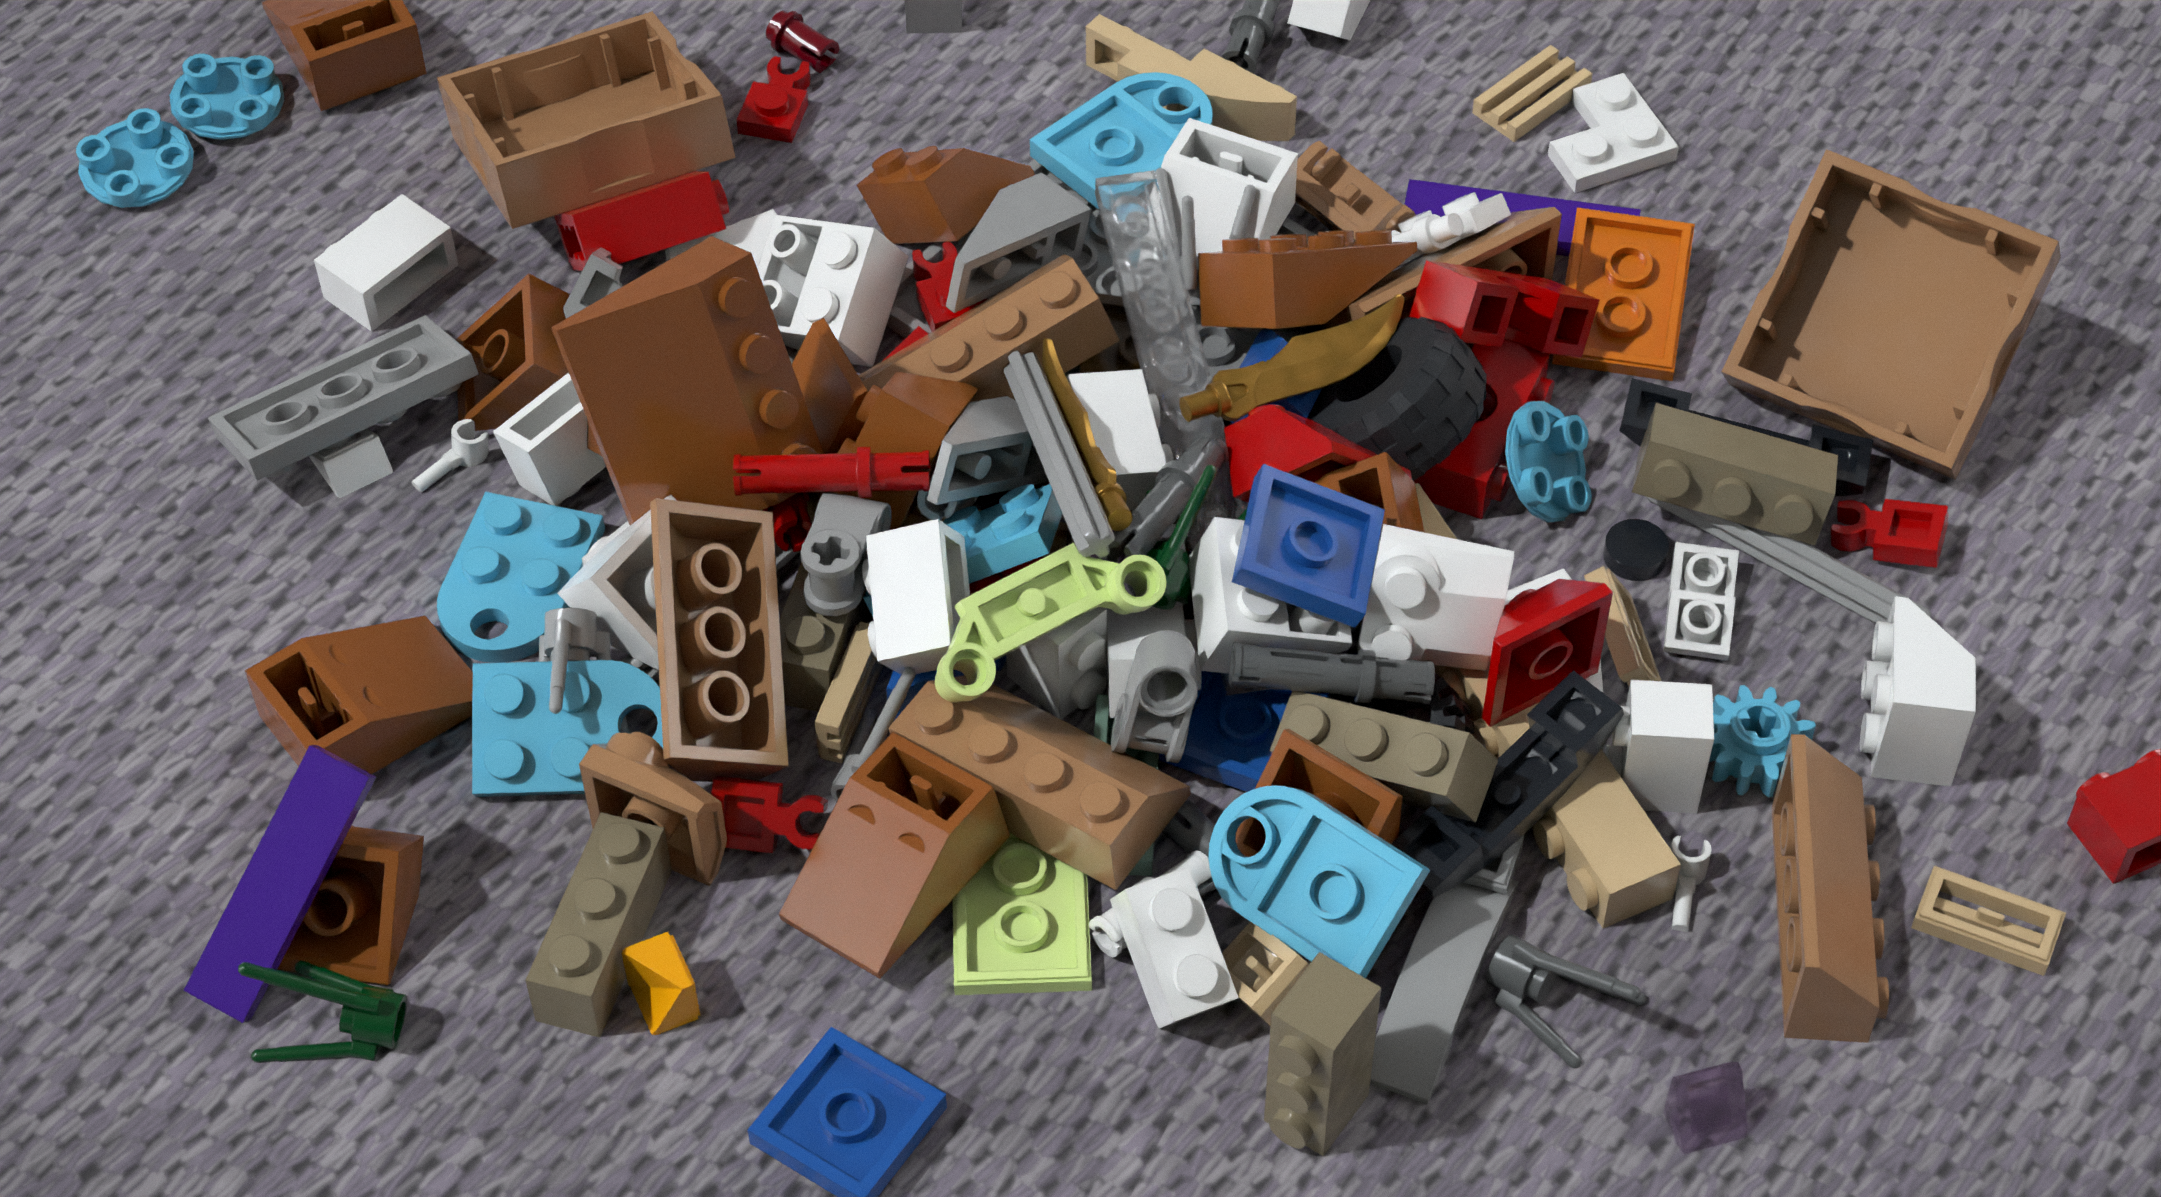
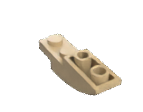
(1237, 97)

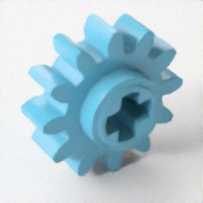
(1754, 738)

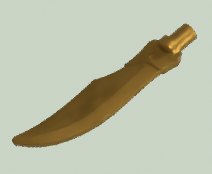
(1299, 368)
(1100, 472)

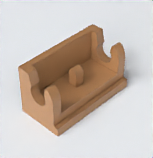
(1343, 195)

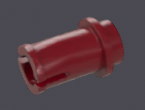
(791, 34)

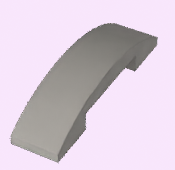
(1435, 988)

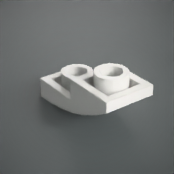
(1701, 601)

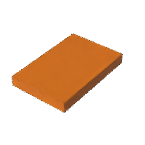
(1641, 280)

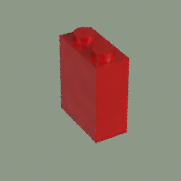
(645, 219)

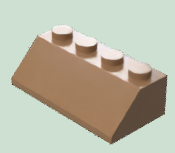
(1517, 245)
(976, 345)
(718, 640)
(1049, 778)
(1826, 899)

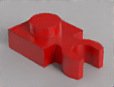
(776, 107)
(934, 285)
(1899, 533)
(757, 815)

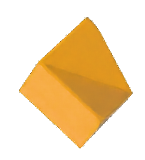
(661, 983)

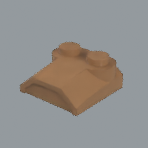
(636, 783)

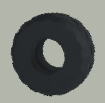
(1410, 398)

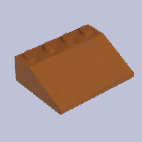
(685, 378)

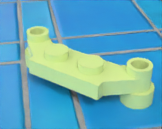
(1036, 603)

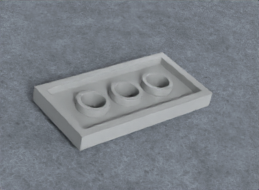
(343, 397)

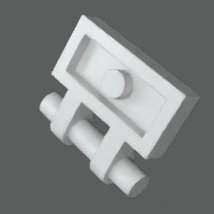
(1461, 219)

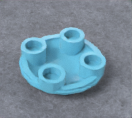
(226, 96)
(135, 160)
(1548, 461)

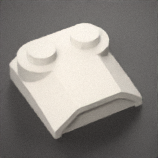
(1435, 599)

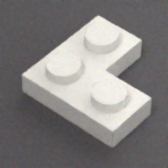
(1621, 139)

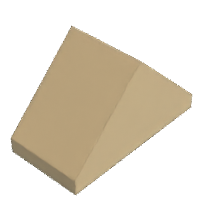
(1262, 969)

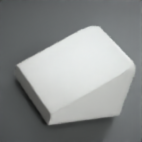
(353, 464)

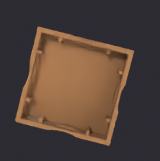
(585, 119)
(1892, 314)

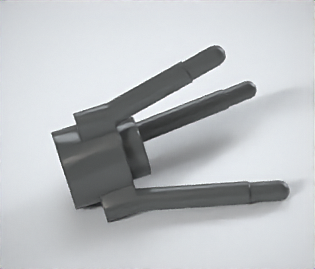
(1530, 972)

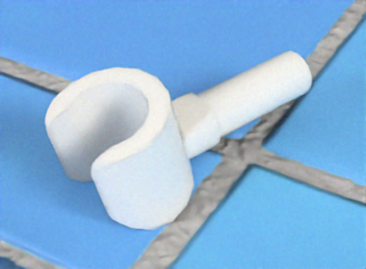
(464, 452)
(1692, 872)

